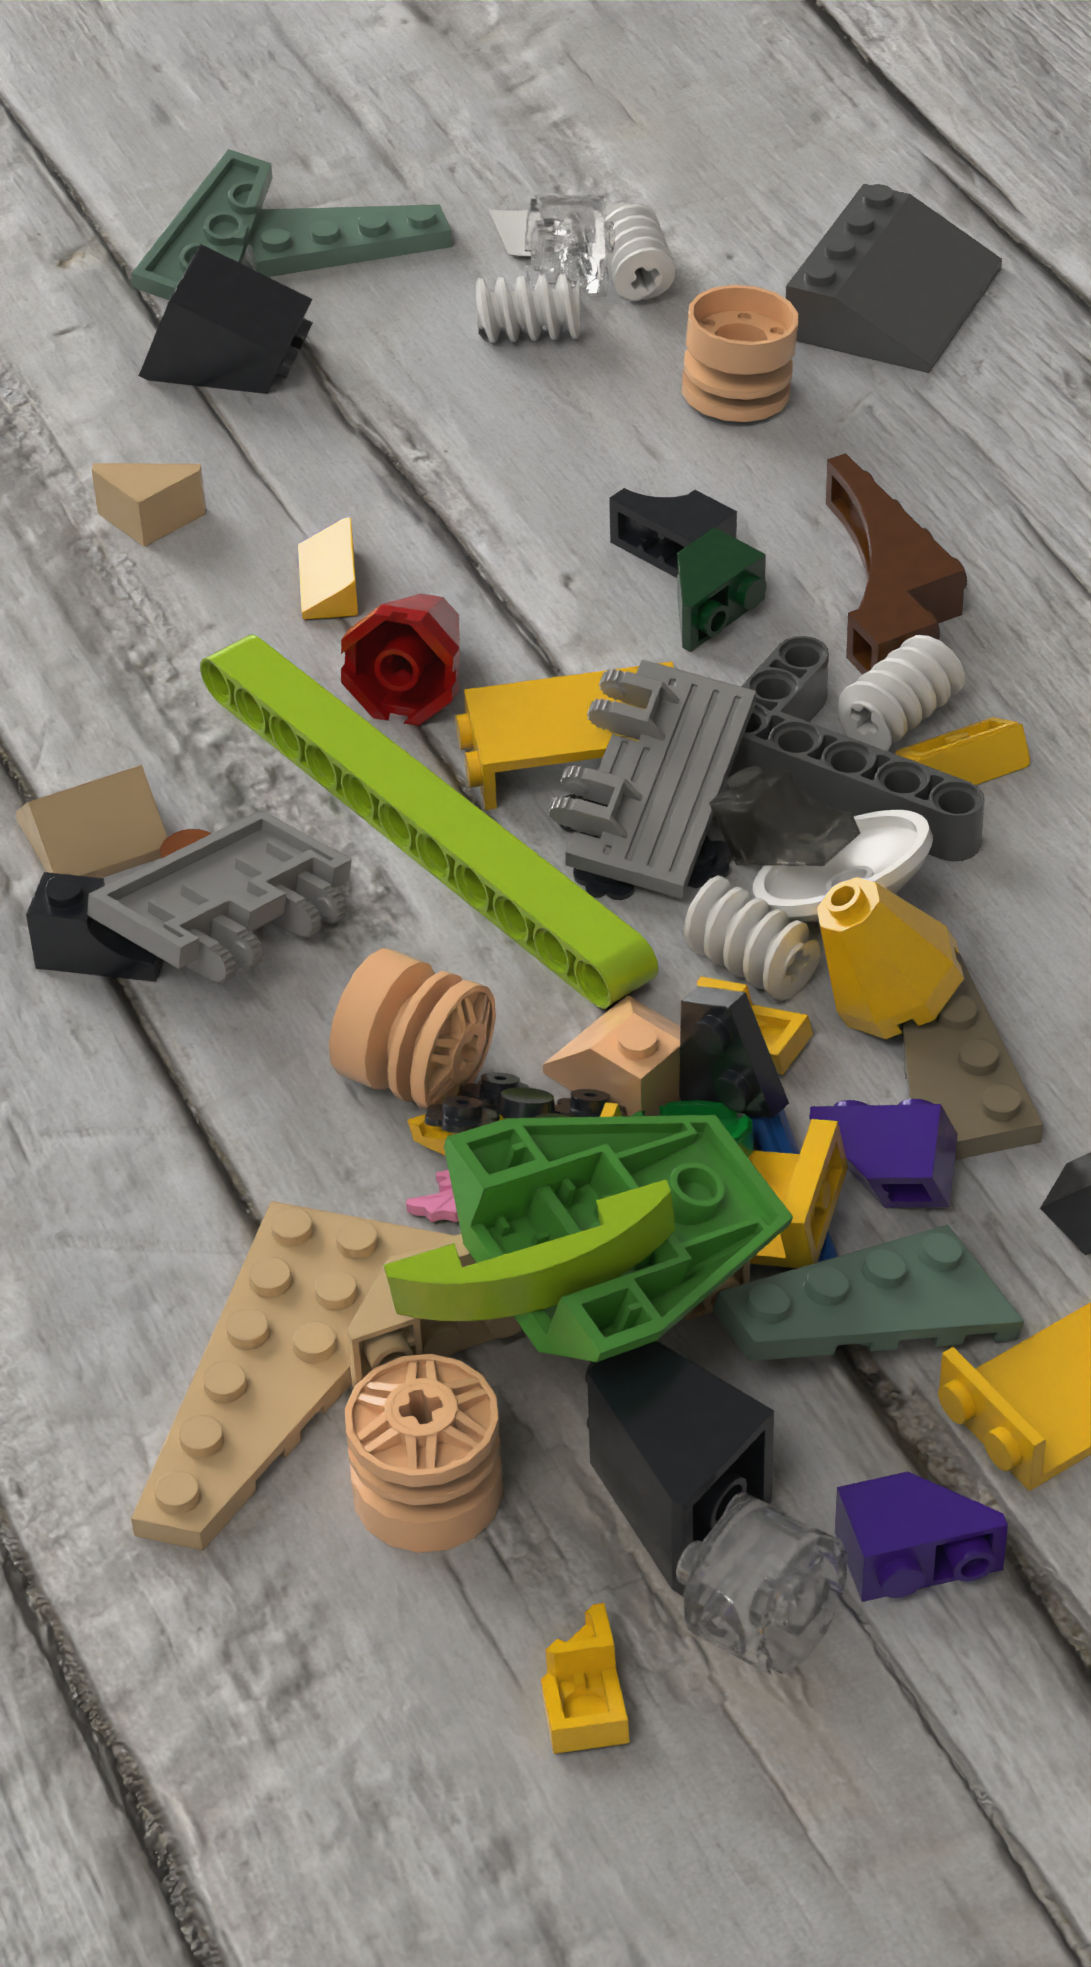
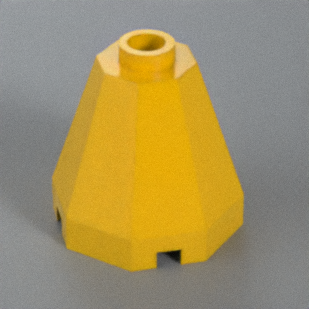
(885, 958)

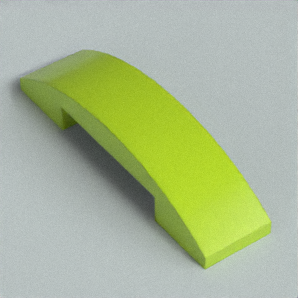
(535, 1277)

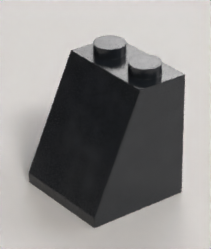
(227, 328)
(674, 1447)

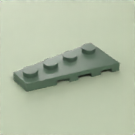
(216, 215)
(336, 236)
(870, 1298)

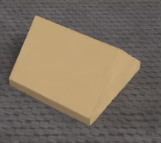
(95, 826)

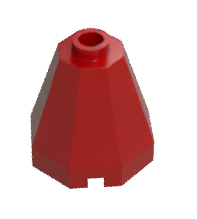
(404, 658)

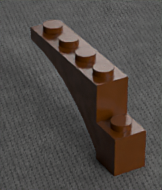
(908, 574)

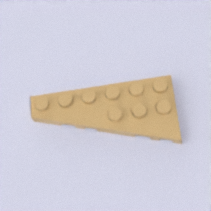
(266, 1366)

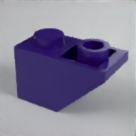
(897, 1150)
(915, 1535)

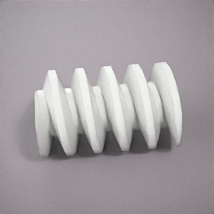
(640, 259)
(528, 308)
(900, 691)
(751, 939)

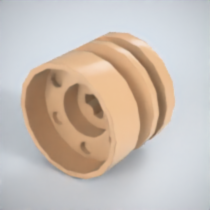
(739, 353)
(411, 1028)
(424, 1452)

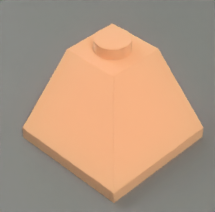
(625, 1054)

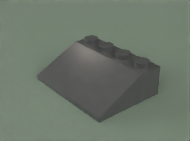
(890, 281)

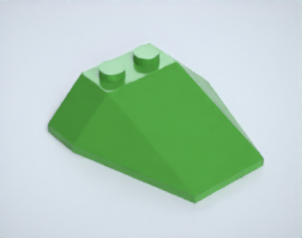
(541, 1181)

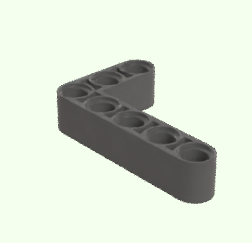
(843, 770)

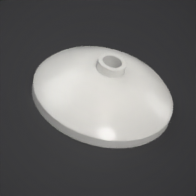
(886, 852)

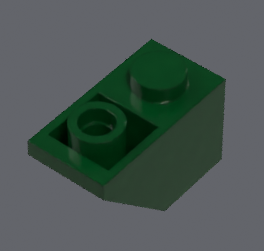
(716, 585)

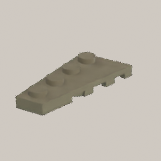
(970, 1073)

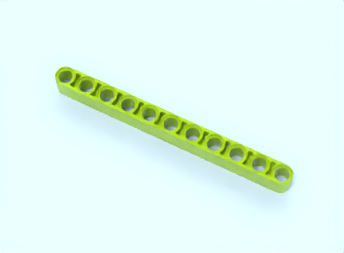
(431, 822)

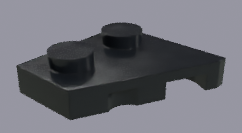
(726, 1054)

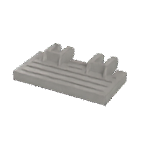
(653, 785)
(212, 894)

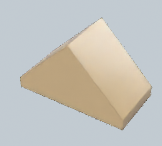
(149, 498)

